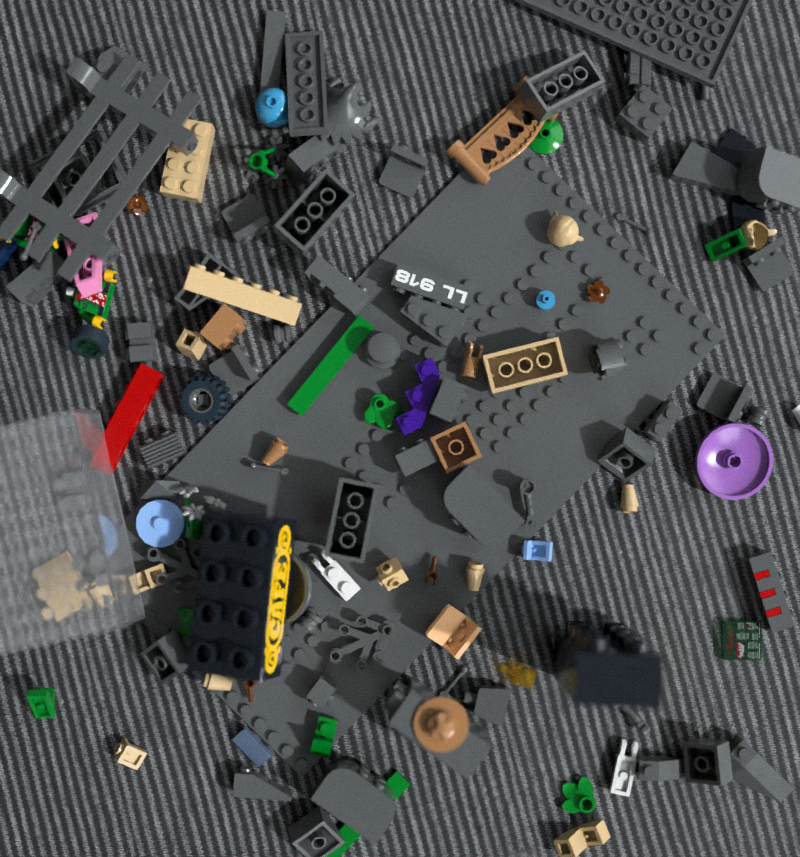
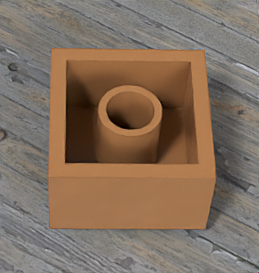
(224, 328)
(455, 447)

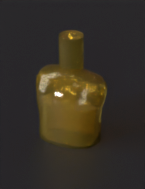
(520, 675)

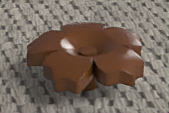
(137, 204)
(598, 292)

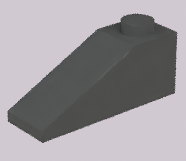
(659, 768)
(255, 785)

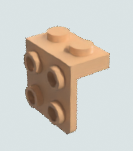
(453, 631)

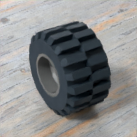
(204, 398)

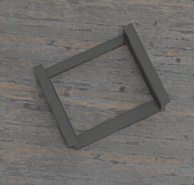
(96, 199)

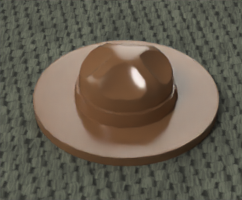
(441, 724)

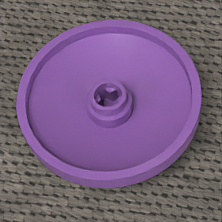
(734, 461)

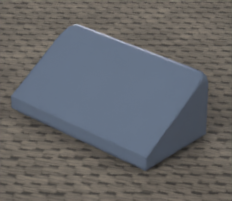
(252, 746)

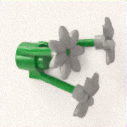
(192, 526)

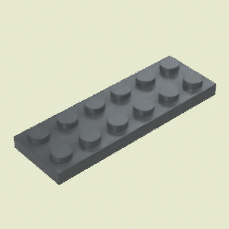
(306, 83)

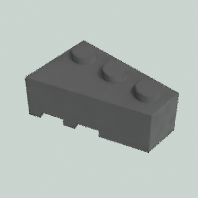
(310, 158)
(37, 279)
(337, 286)
(192, 300)
(434, 320)

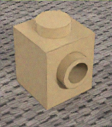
(191, 344)

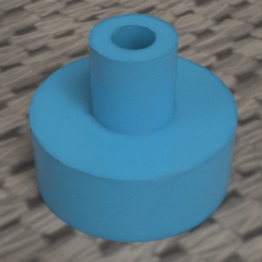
(542, 303)

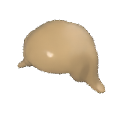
(563, 230)
(755, 234)

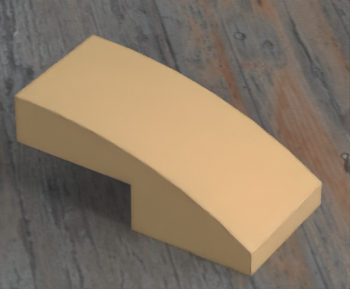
(147, 578)

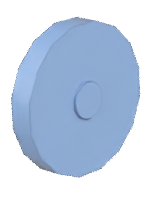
(160, 523)

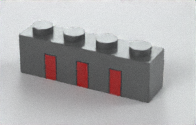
(769, 591)

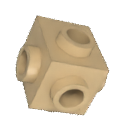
(391, 574)

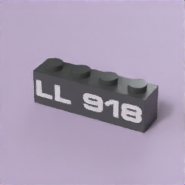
(430, 287)

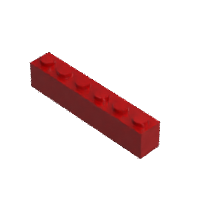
(131, 410)

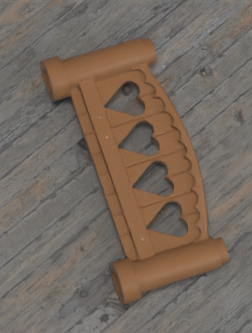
(470, 155)

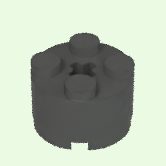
(607, 358)

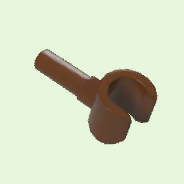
(432, 573)
(249, 685)

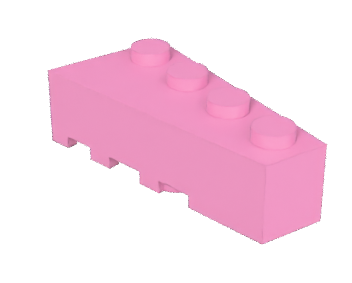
(90, 274)

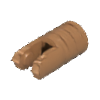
(471, 364)

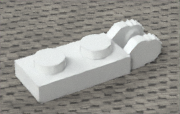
(337, 577)
(624, 769)

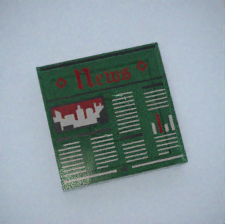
(741, 640)

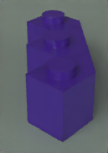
(419, 397)

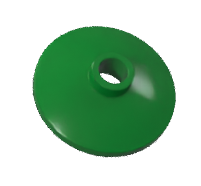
(550, 143)

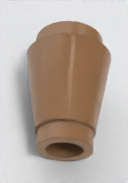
(275, 450)

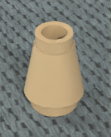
(628, 499)
(474, 575)
(217, 682)

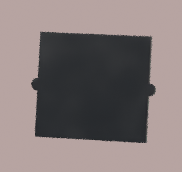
(733, 147)
(744, 210)

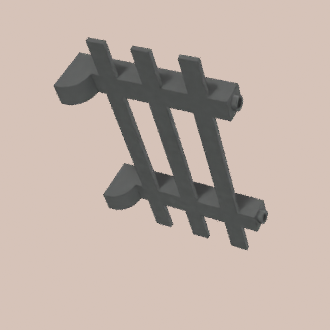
(136, 113)

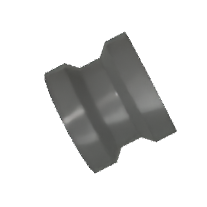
(282, 333)
(757, 416)
(310, 620)

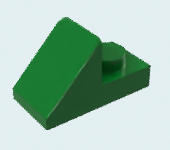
(726, 245)
(42, 702)
(324, 736)

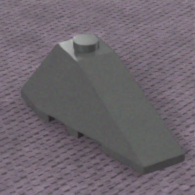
(755, 772)

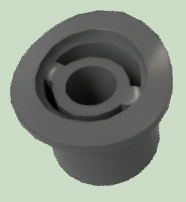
(382, 350)

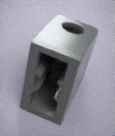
(489, 702)

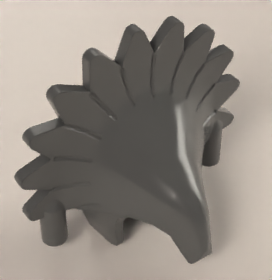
(346, 113)

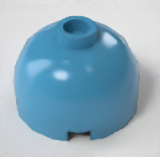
(272, 107)

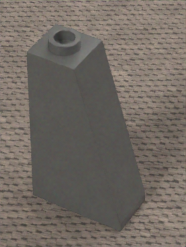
(706, 170)

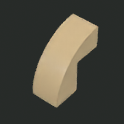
(578, 838)

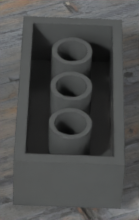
(561, 86)

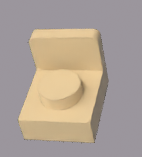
(129, 754)

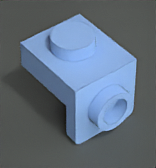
(537, 550)

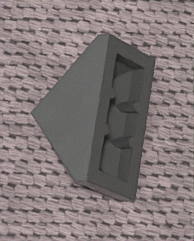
(159, 489)

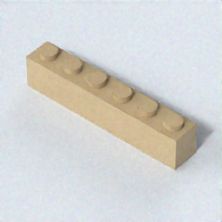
(242, 295)

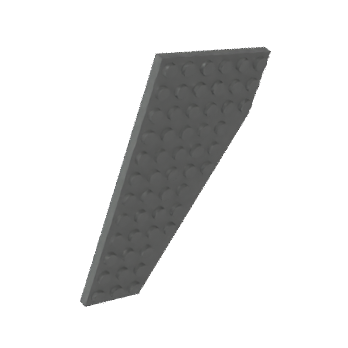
(675, 34)

